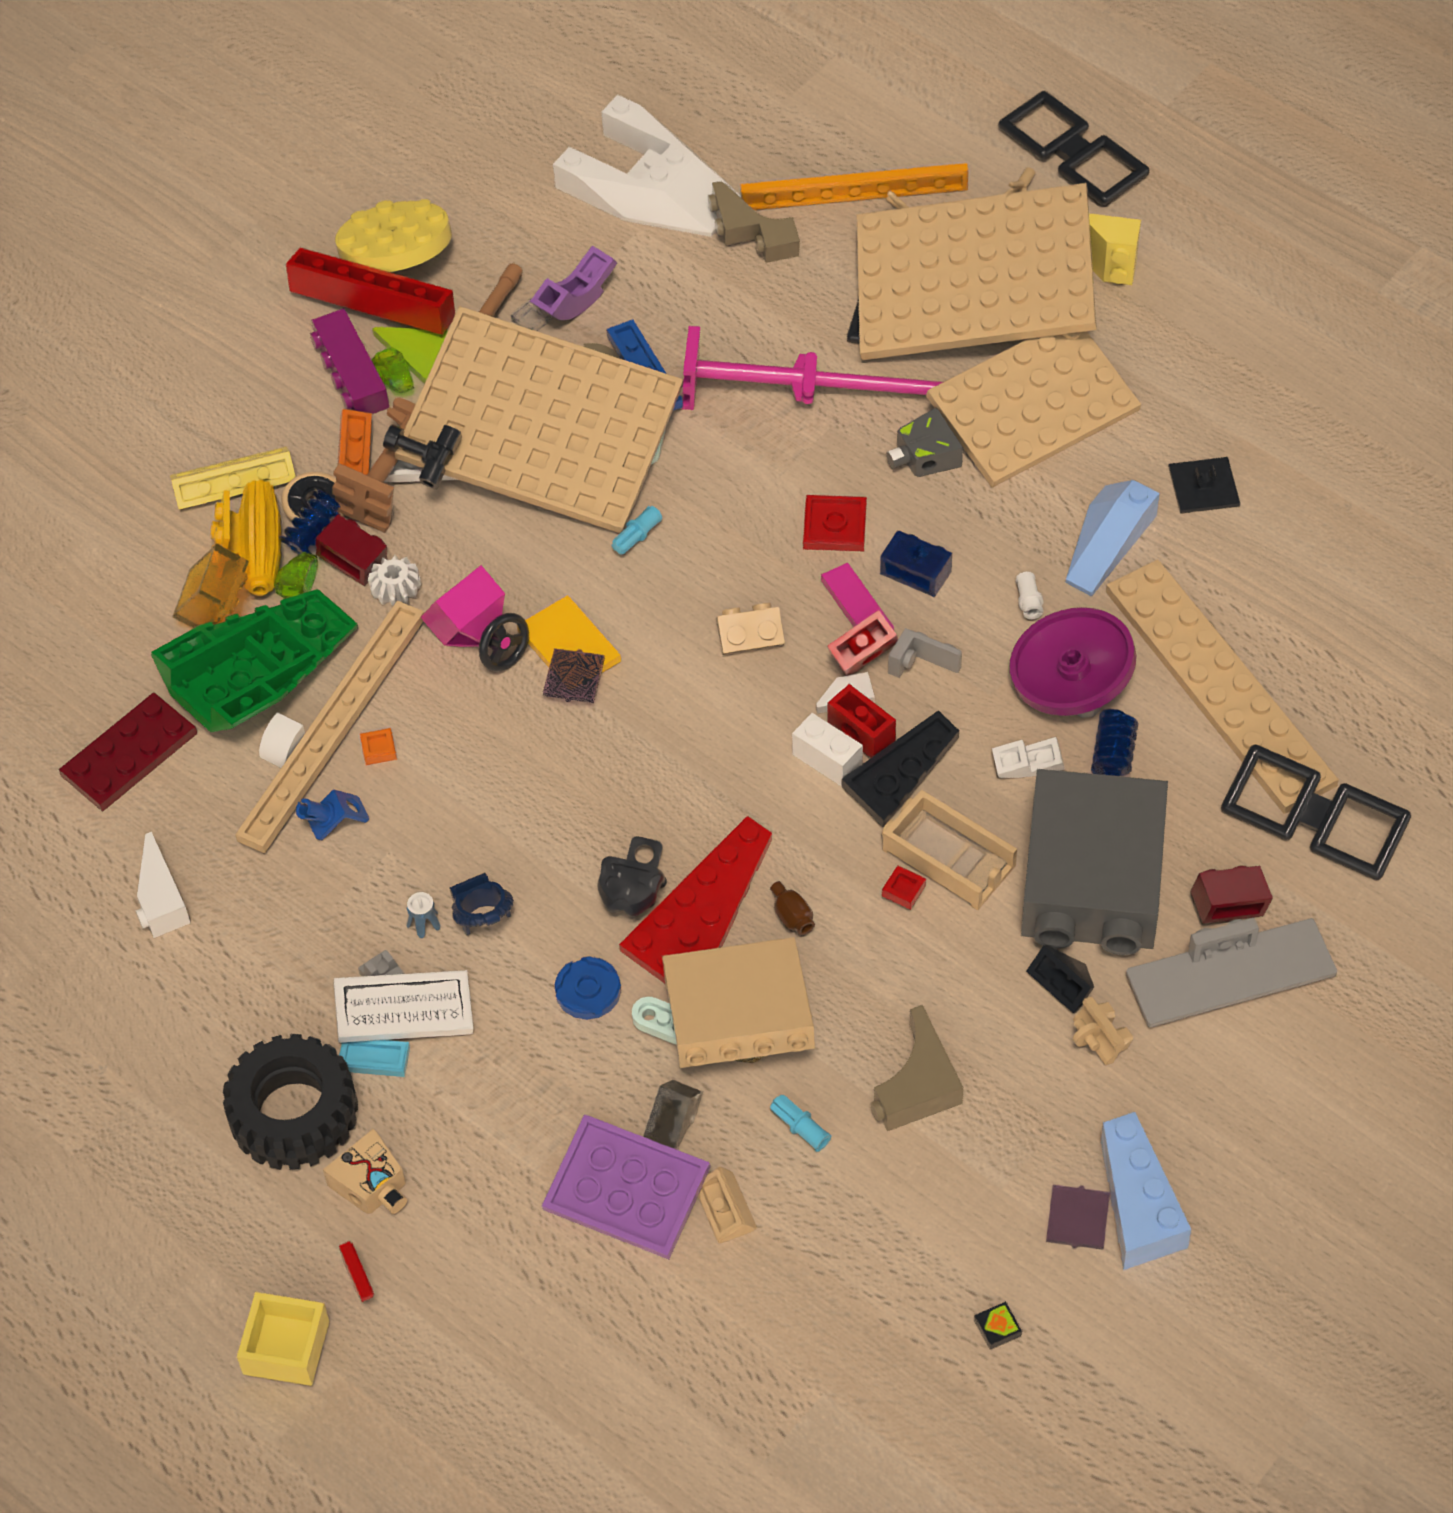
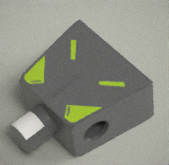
(926, 446)

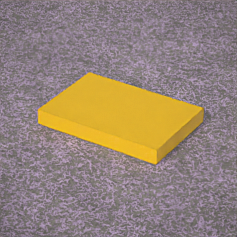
(567, 628)

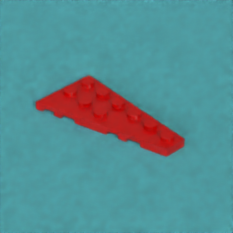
(703, 904)

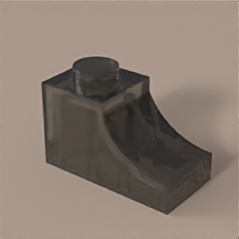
(672, 1113)

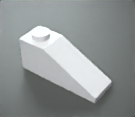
(157, 893)

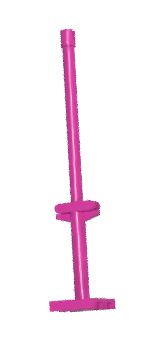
(801, 377)

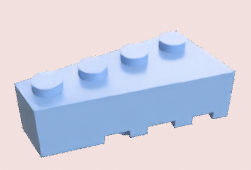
(1142, 1200)

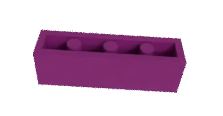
(349, 363)

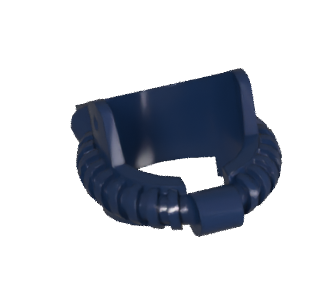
(479, 893)

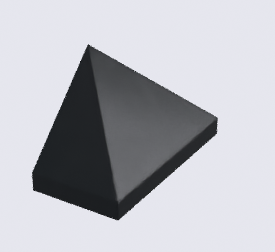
(1062, 976)

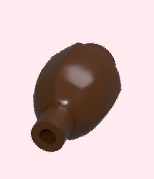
(792, 909)

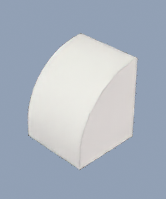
(280, 739)

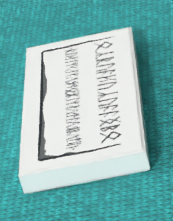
(403, 1006)

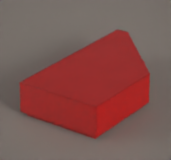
(356, 1271)

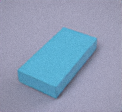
(376, 1057)

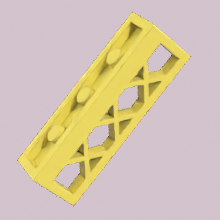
(209, 482)

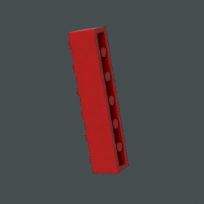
(371, 290)

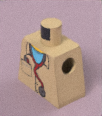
(368, 1175)

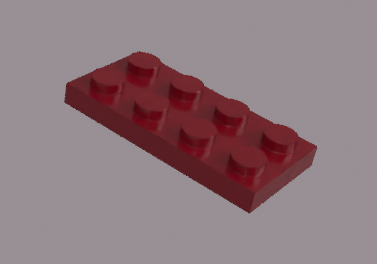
(128, 751)

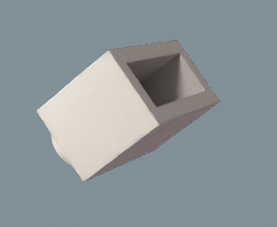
(826, 748)

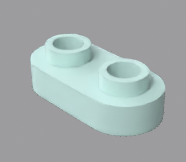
(662, 1023)

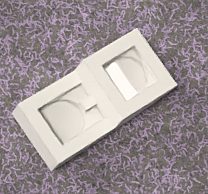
(1021, 761)

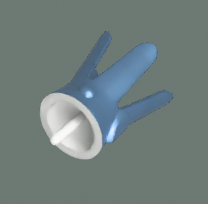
(420, 908)

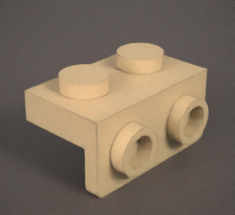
(750, 629)

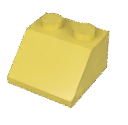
(1114, 247)

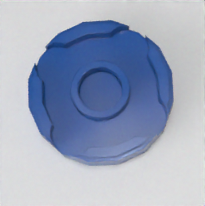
(587, 988)

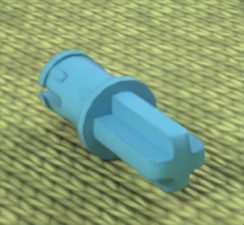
(636, 529)
(800, 1122)

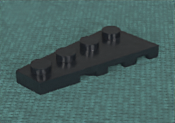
(897, 770)

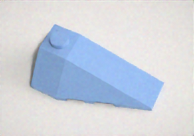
(1109, 531)

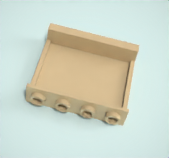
(738, 1002)

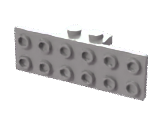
(1230, 968)

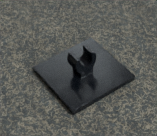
(1204, 485)

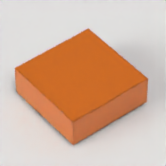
(378, 746)

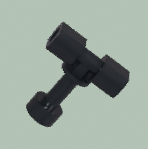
(433, 454)

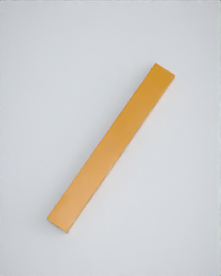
(855, 186)

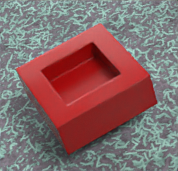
(903, 887)

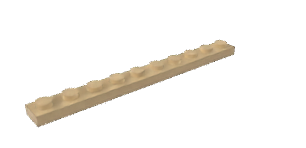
(329, 727)

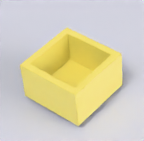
(283, 1338)

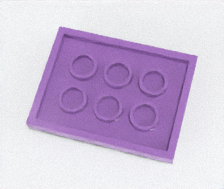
(626, 1186)

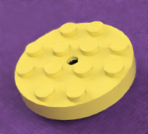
(394, 235)

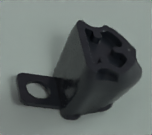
(629, 883)

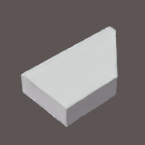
(859, 681)

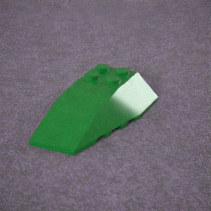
(250, 660)

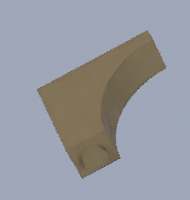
(924, 1083)

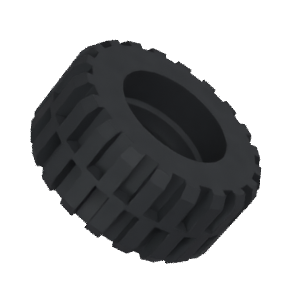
(282, 1064)

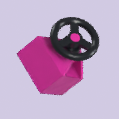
(474, 618)

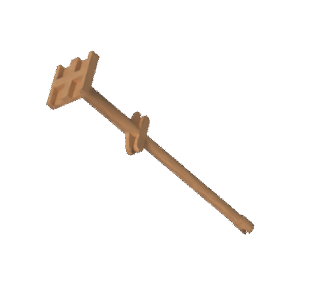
(367, 496)

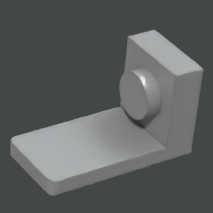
(917, 644)

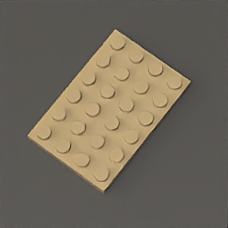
(1032, 402)

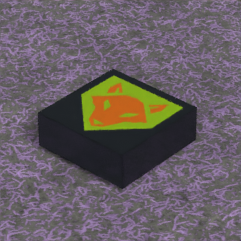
(998, 1325)

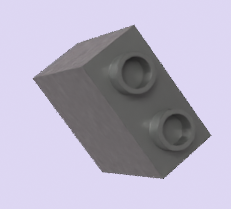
(1095, 861)

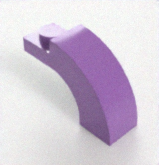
(577, 291)

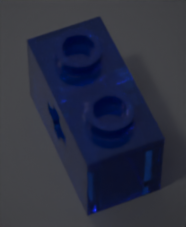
(916, 563)

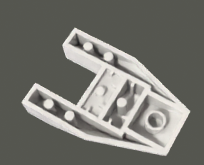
(661, 190)

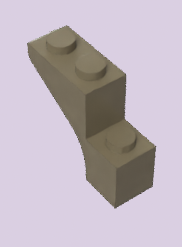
(741, 223)

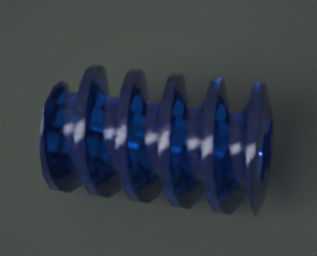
(311, 522)
(1114, 743)

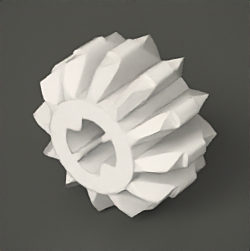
(394, 580)

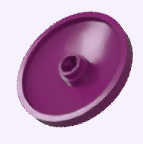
(1073, 661)

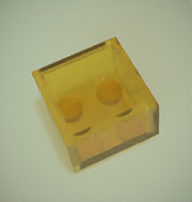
(211, 587)

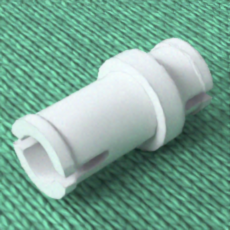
(1030, 599)

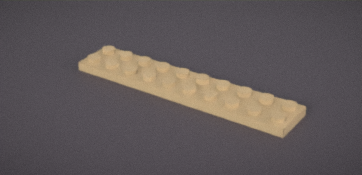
(1216, 679)

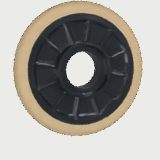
(301, 488)

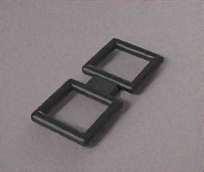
(1073, 148)
(1316, 812)

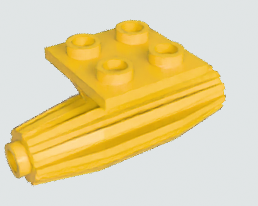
(252, 533)

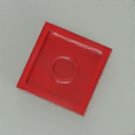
(834, 523)

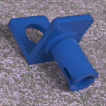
(330, 812)

